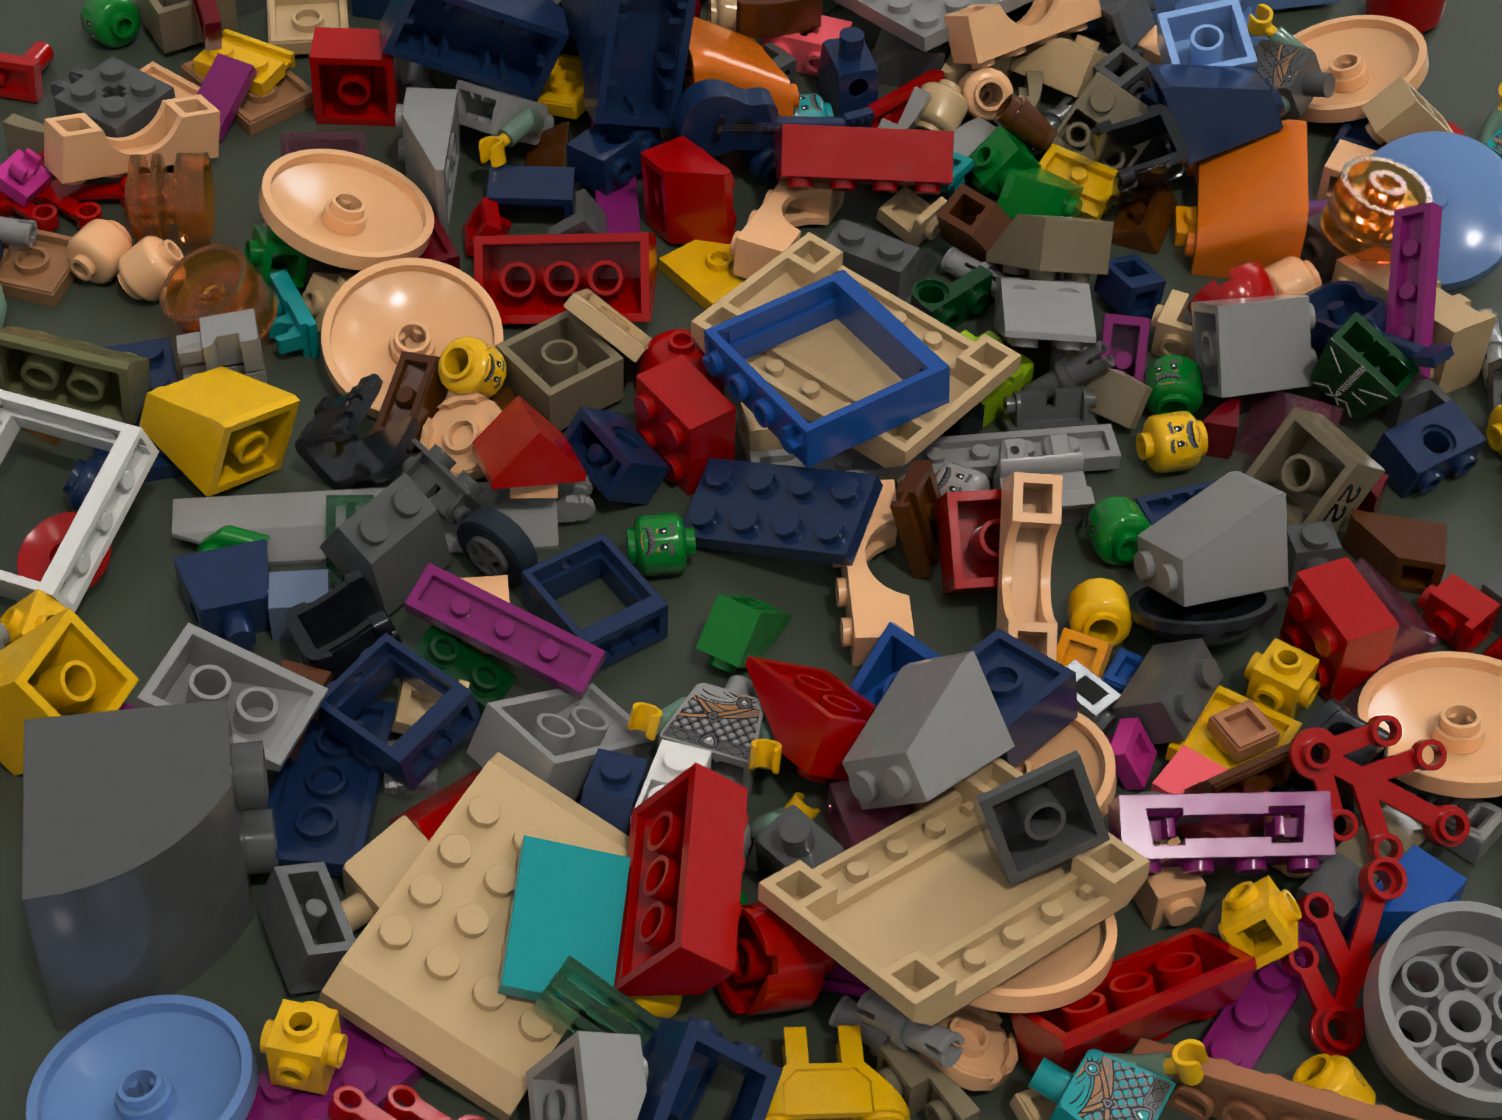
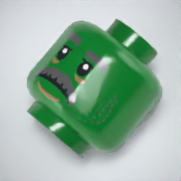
(111, 21)
(1175, 385)
(1114, 528)
(660, 544)

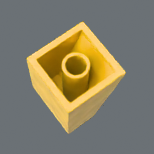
(220, 427)
(56, 673)

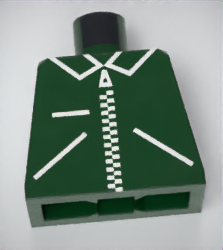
(1361, 369)

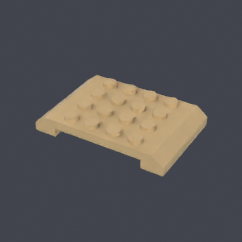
(834, 368)
(931, 912)
(435, 948)

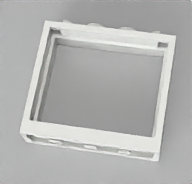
(105, 504)

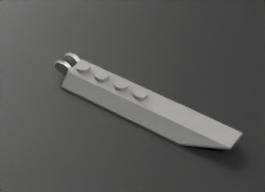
(299, 518)

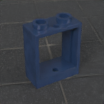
(619, 634)
(428, 739)
(673, 1054)

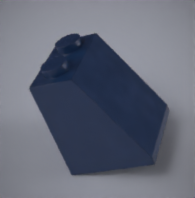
(1217, 105)

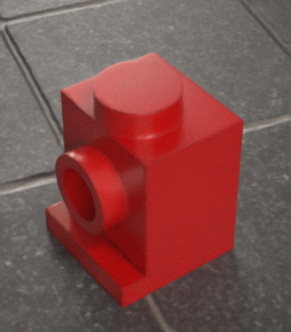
(1458, 613)

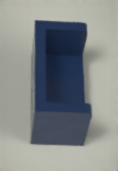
(533, 187)

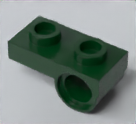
(954, 302)
(461, 661)

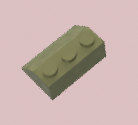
(74, 374)

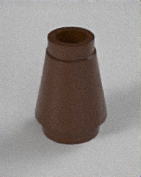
(1025, 122)

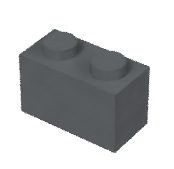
(1170, 689)
(304, 924)

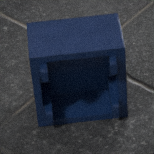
(1030, 691)

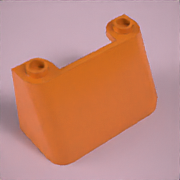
(739, 61)
(1251, 203)

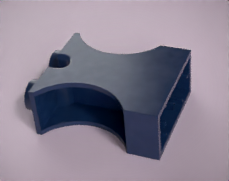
(483, 41)
(630, 57)

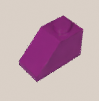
(1126, 342)

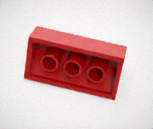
(864, 157)
(538, 273)
(683, 887)
(1138, 999)

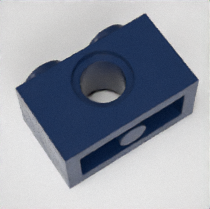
(610, 155)
(1428, 449)
(615, 456)

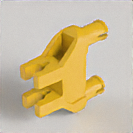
(832, 1090)

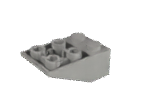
(1044, 311)

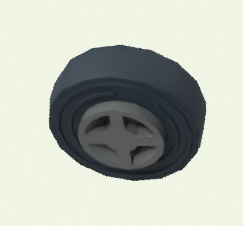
(496, 544)

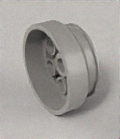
(1430, 951)

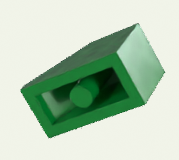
(1040, 193)
(739, 629)

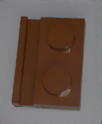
(917, 517)

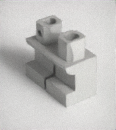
(224, 341)
(1058, 460)

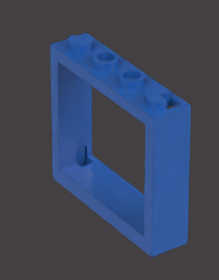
(840, 297)

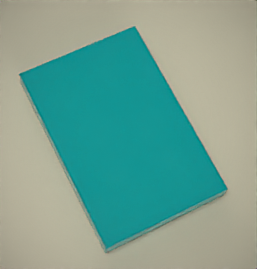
(562, 906)

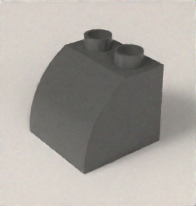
(139, 849)

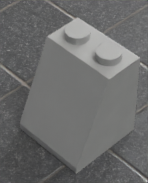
(1253, 344)
(1218, 543)
(927, 733)

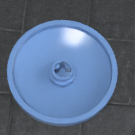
(1468, 187)
(149, 1063)

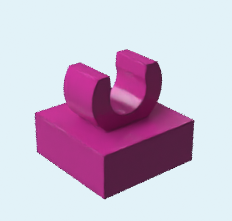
(24, 176)
(1132, 753)

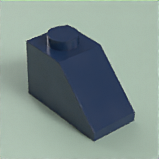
(614, 787)

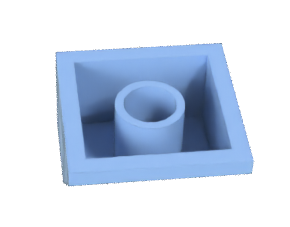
(1206, 36)

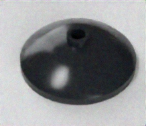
(1212, 621)

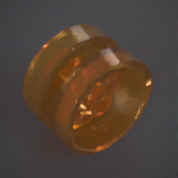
(1363, 206)
(213, 283)

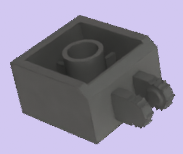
(112, 95)

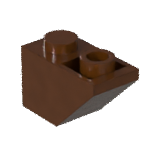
(972, 223)
(1399, 548)

